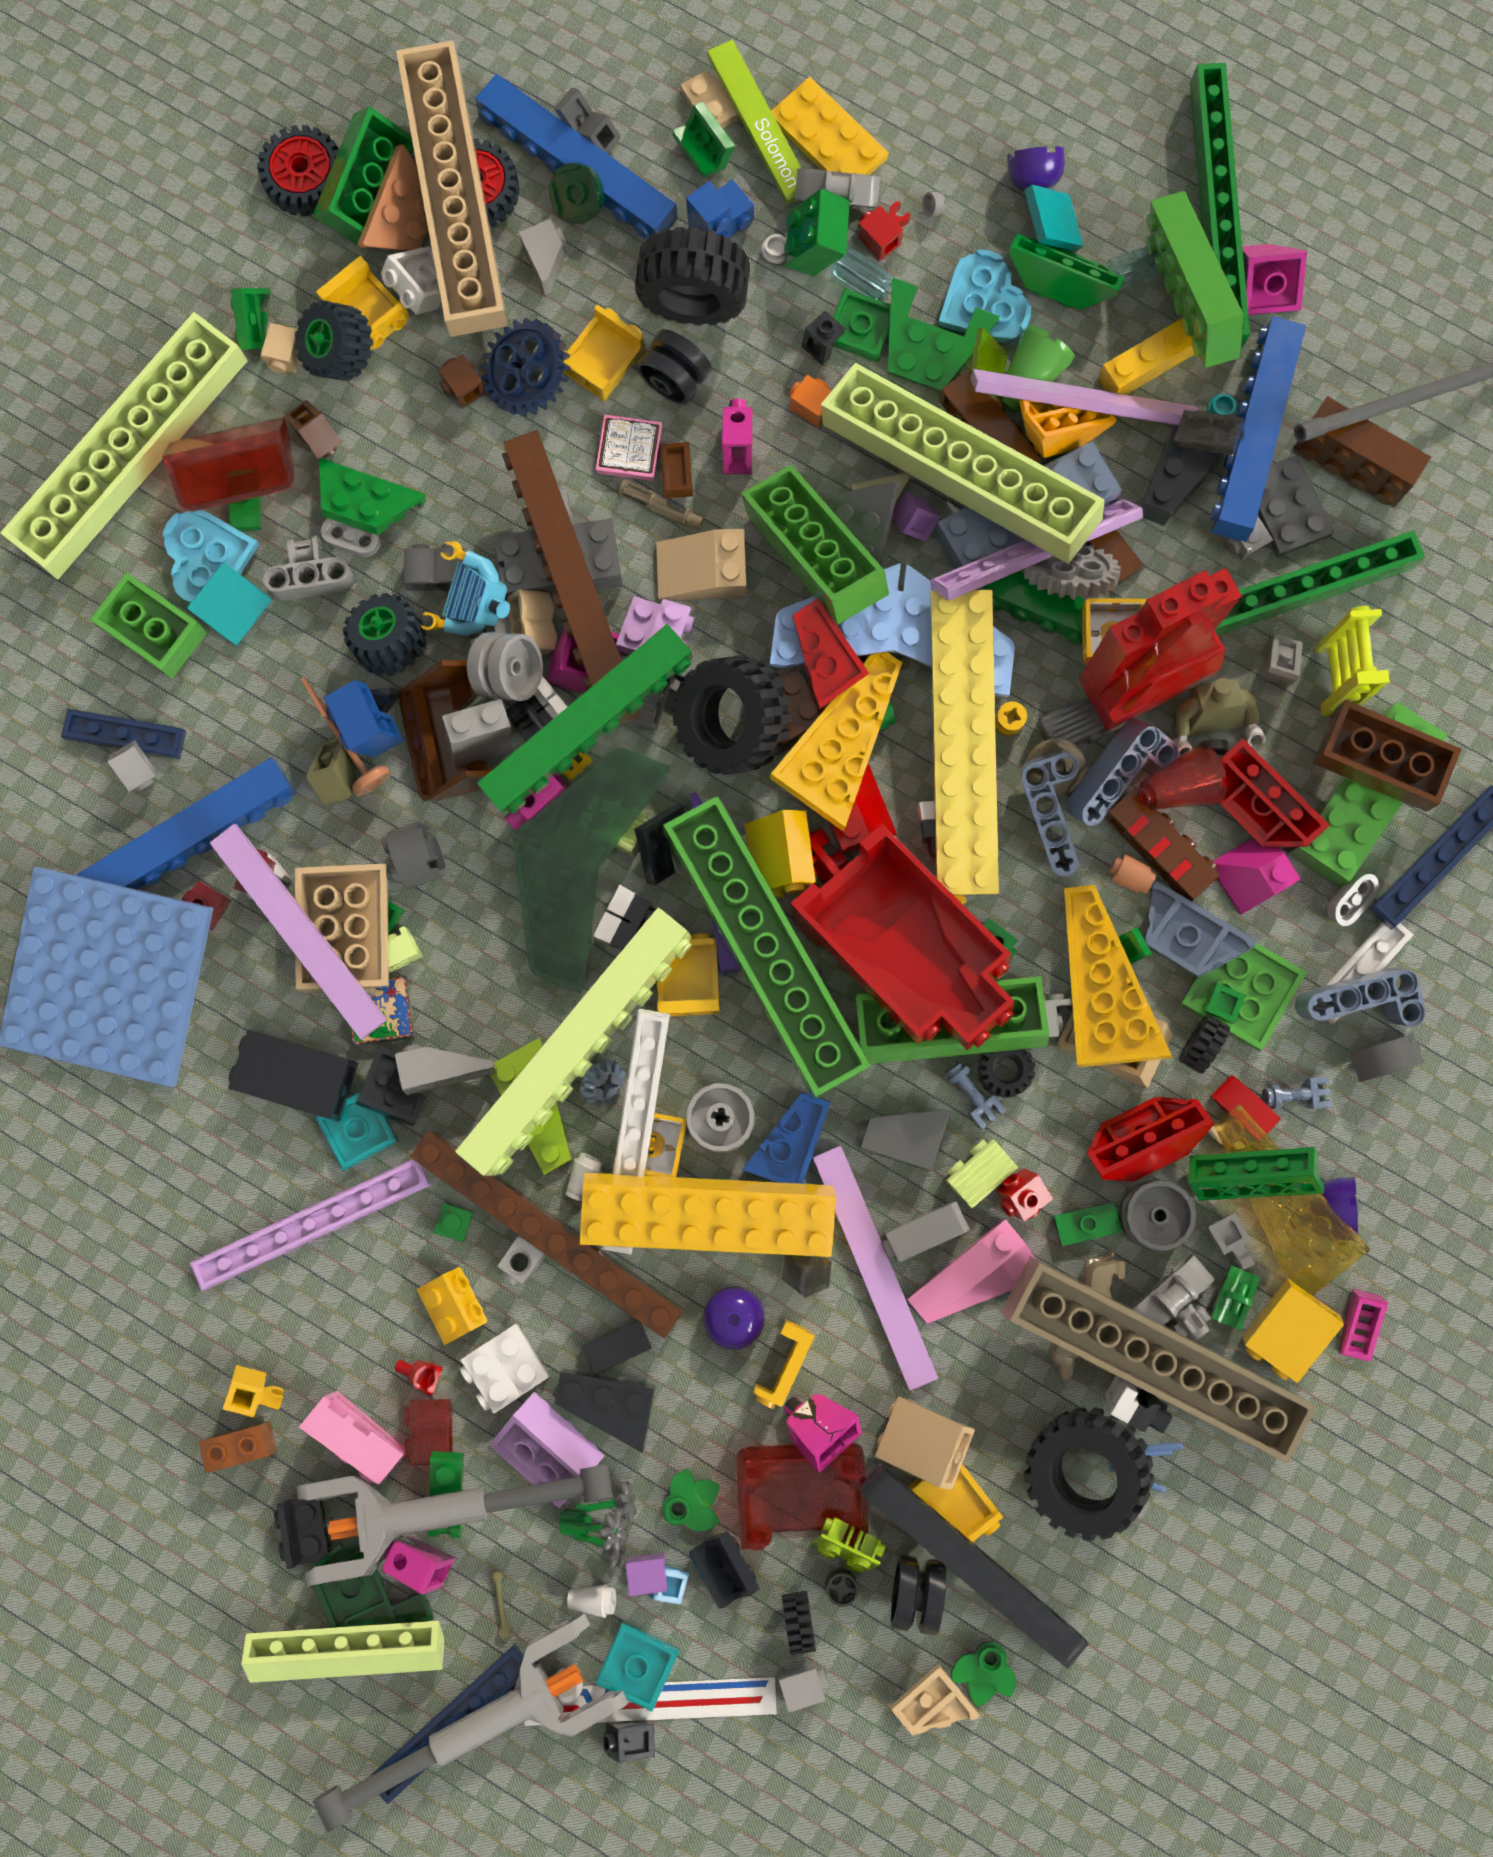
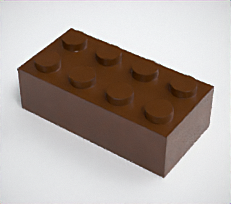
(1366, 456)
(1387, 756)

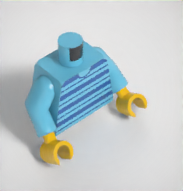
(473, 597)

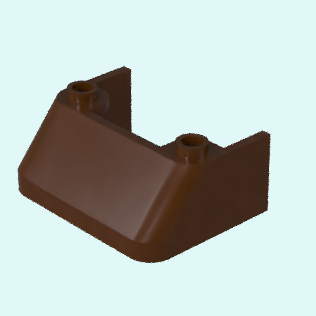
(422, 704)

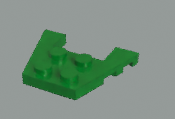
(924, 351)

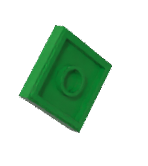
(865, 324)

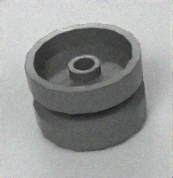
(1174, 1223)

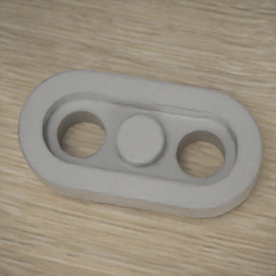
(350, 539)
(1351, 901)

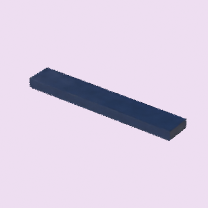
(1436, 861)
(487, 1687)

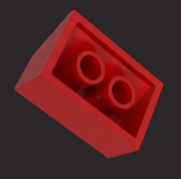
(866, 815)

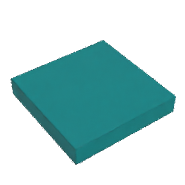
(1053, 218)
(229, 604)
(357, 1135)
(637, 1666)

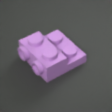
(647, 618)

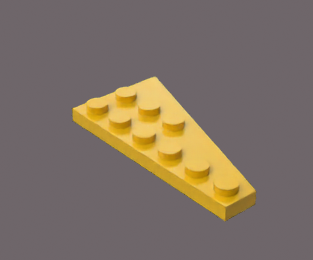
(834, 752)
(1108, 1003)

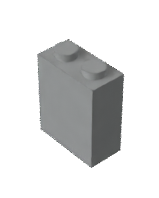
(478, 733)

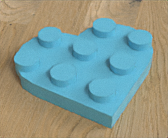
(985, 283)
(199, 546)

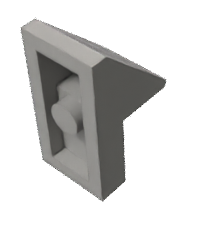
(1283, 661)

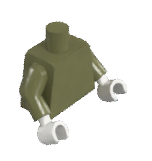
(1215, 709)

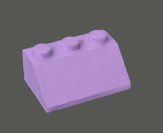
(544, 1445)

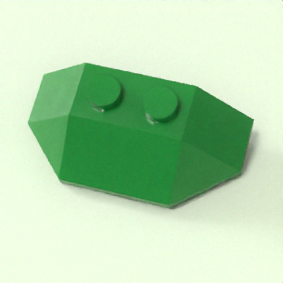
(1063, 274)

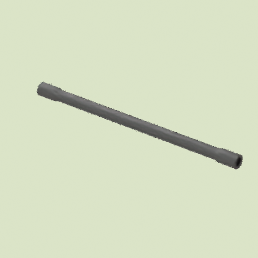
(1320, 426)

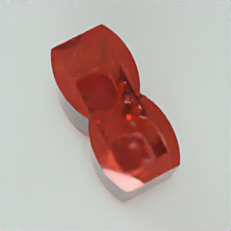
(429, 1427)

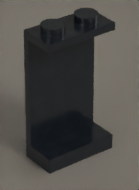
(292, 1075)

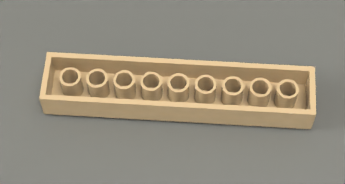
(451, 189)

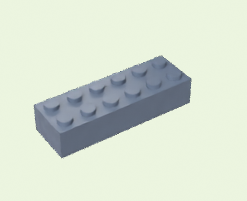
(971, 536)

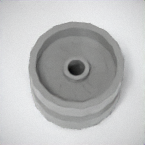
(505, 666)
(720, 1099)

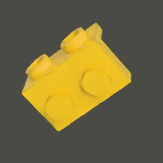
(452, 1305)

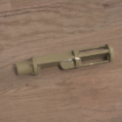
(659, 504)

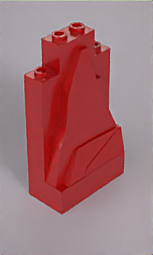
(1160, 648)
(909, 943)

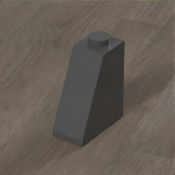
(905, 1137)

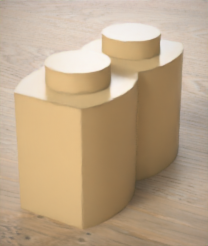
(532, 615)

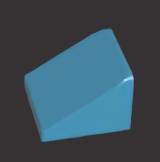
(676, 1585)

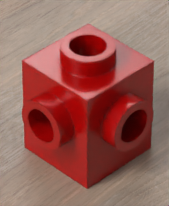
(1023, 1195)

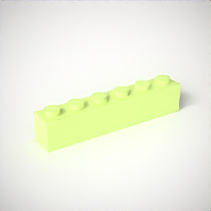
(343, 1651)

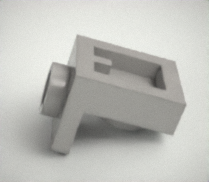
(1258, 539)
(1054, 1019)

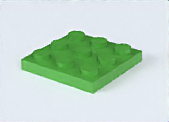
(1268, 988)

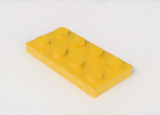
(827, 132)

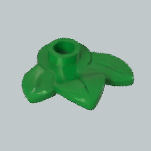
(696, 1500)
(985, 1677)

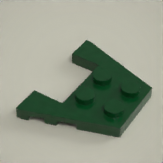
(364, 1598)

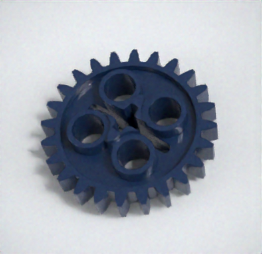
(525, 367)

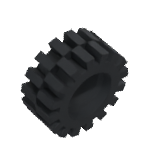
(1204, 1044)
(1006, 1088)
(798, 1623)

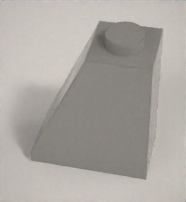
(925, 1232)

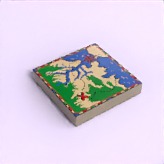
(396, 1007)

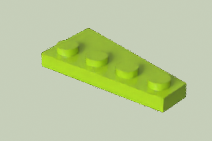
(550, 1140)

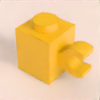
(248, 1390)

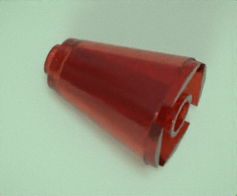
(1185, 782)

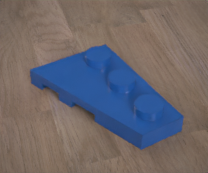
(791, 1144)

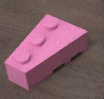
(354, 1437)

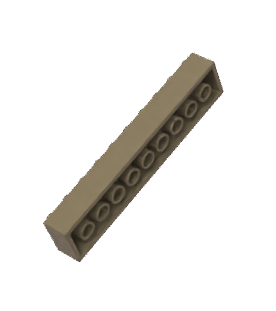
(1158, 1359)

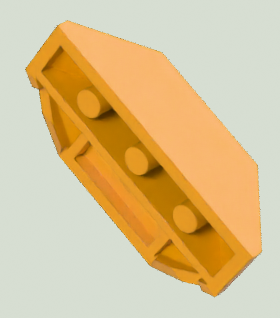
(1061, 428)

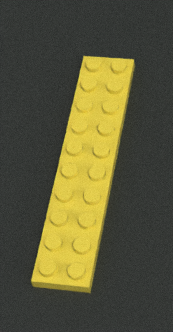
(964, 743)

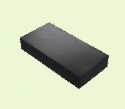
(616, 1347)

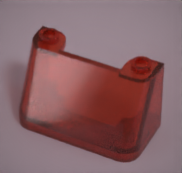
(787, 1494)

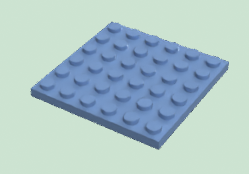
(105, 976)

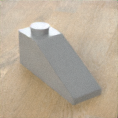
(432, 1068)

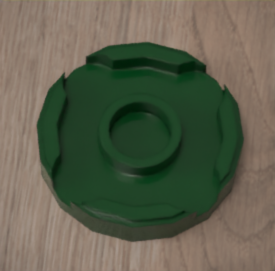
(576, 193)

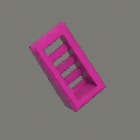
(1376, 1317)

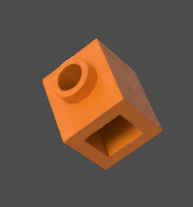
(807, 399)

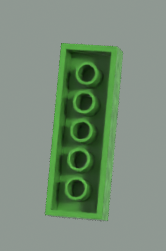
(1194, 279)
(815, 544)
(1355, 817)
(886, 1041)

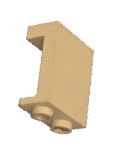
(924, 1443)

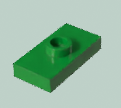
(246, 514)
(1087, 1224)

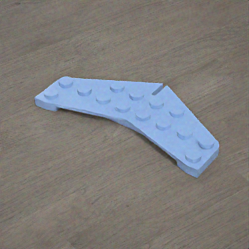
(893, 625)

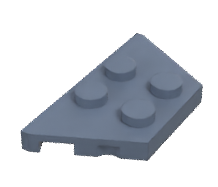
(1191, 934)

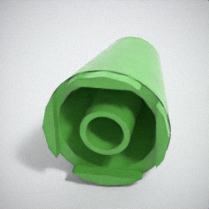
(1038, 359)

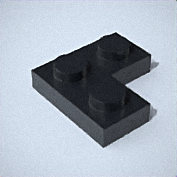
(655, 847)
(383, 1094)

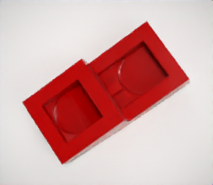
(1234, 1092)

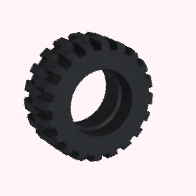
(692, 276)
(699, 717)
(1068, 1507)

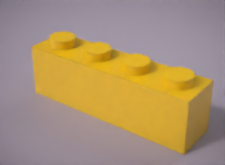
(1146, 360)

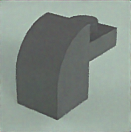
(592, 125)
(1387, 1057)

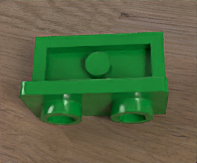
(704, 141)

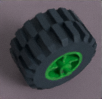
(333, 340)
(384, 634)

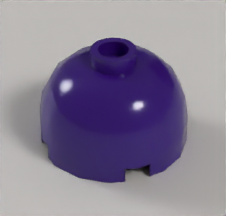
(1036, 167)
(1341, 1197)
(734, 1318)

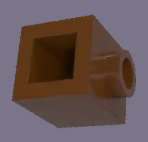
(461, 381)

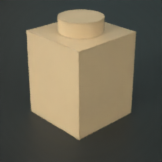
(280, 350)

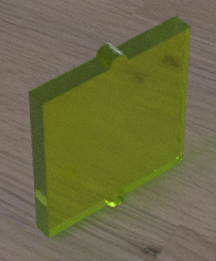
(988, 354)

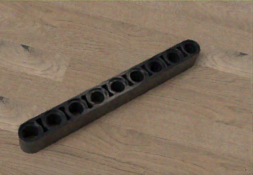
(973, 1566)

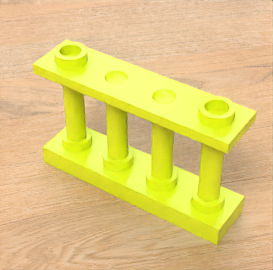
(1351, 660)

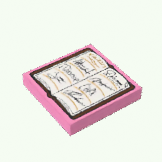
(629, 447)

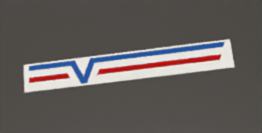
(692, 1700)

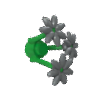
(579, 1524)

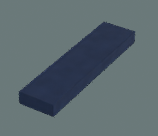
(119, 732)

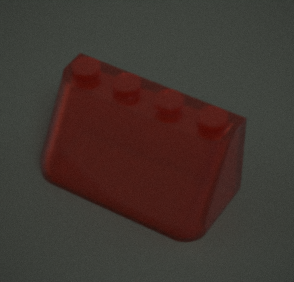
(230, 464)

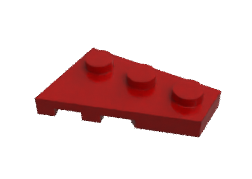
(826, 653)

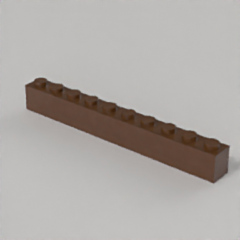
(564, 558)
(549, 1235)

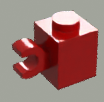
(881, 230)

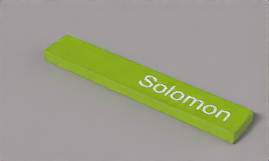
(756, 117)

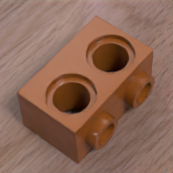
(237, 1447)

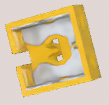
(1100, 615)
(667, 1146)

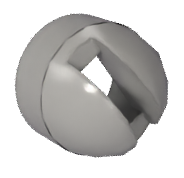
(933, 204)

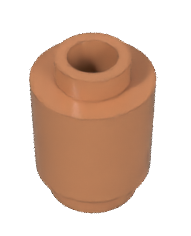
(1132, 874)

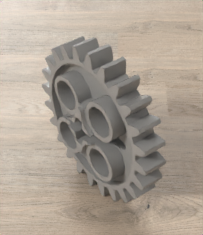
(1085, 575)

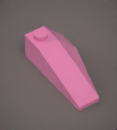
(975, 1275)

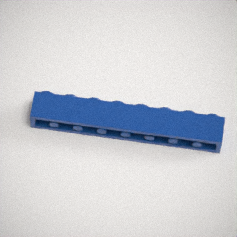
(557, 144)
(1262, 417)
(193, 829)

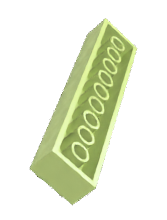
(125, 445)
(963, 463)
(575, 1044)

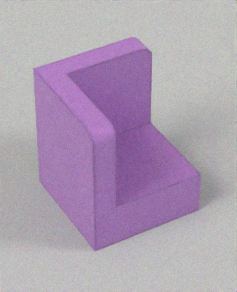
(915, 516)
(646, 1574)

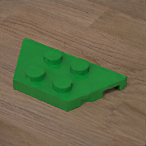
(363, 498)

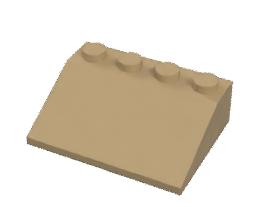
(352, 915)

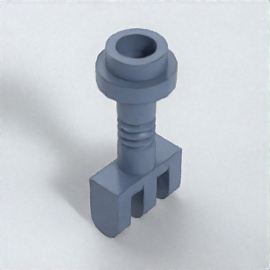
(1274, 1096)
(982, 1106)

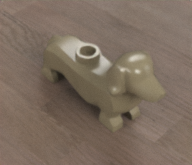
(1097, 1275)

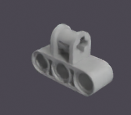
(858, 188)
(307, 559)
(1174, 1291)

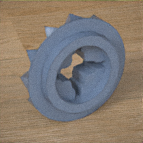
(597, 1076)

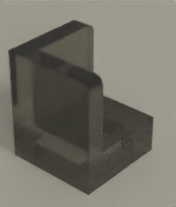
(806, 1273)

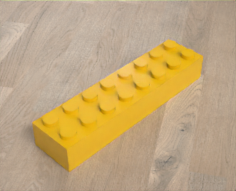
(707, 1214)

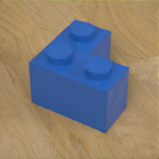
(720, 210)
(360, 721)

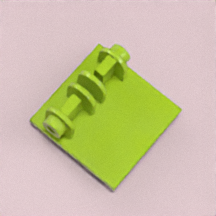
(856, 1560)

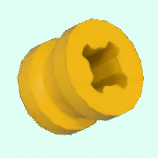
(1008, 724)

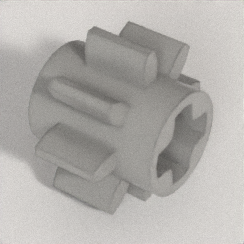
(1191, 1322)

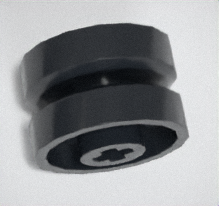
(673, 366)
(919, 1595)

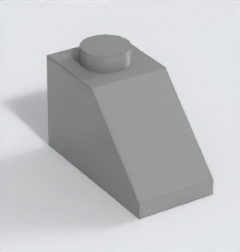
(544, 251)

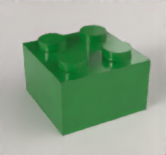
(817, 232)

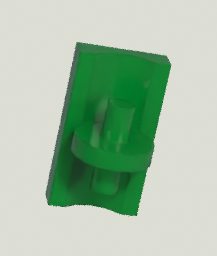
(1235, 1297)

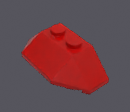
(1266, 802)
(1148, 1138)

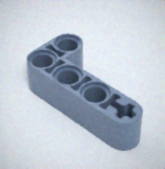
(1117, 768)
(1053, 815)
(1357, 998)

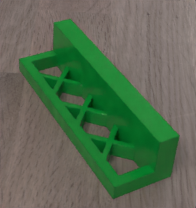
(1255, 1172)

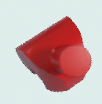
(421, 1375)

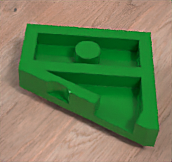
(249, 318)

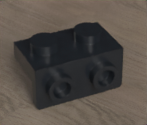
(724, 1569)

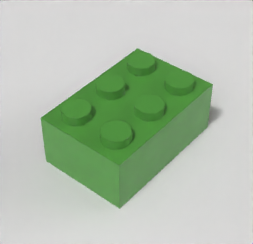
(148, 625)

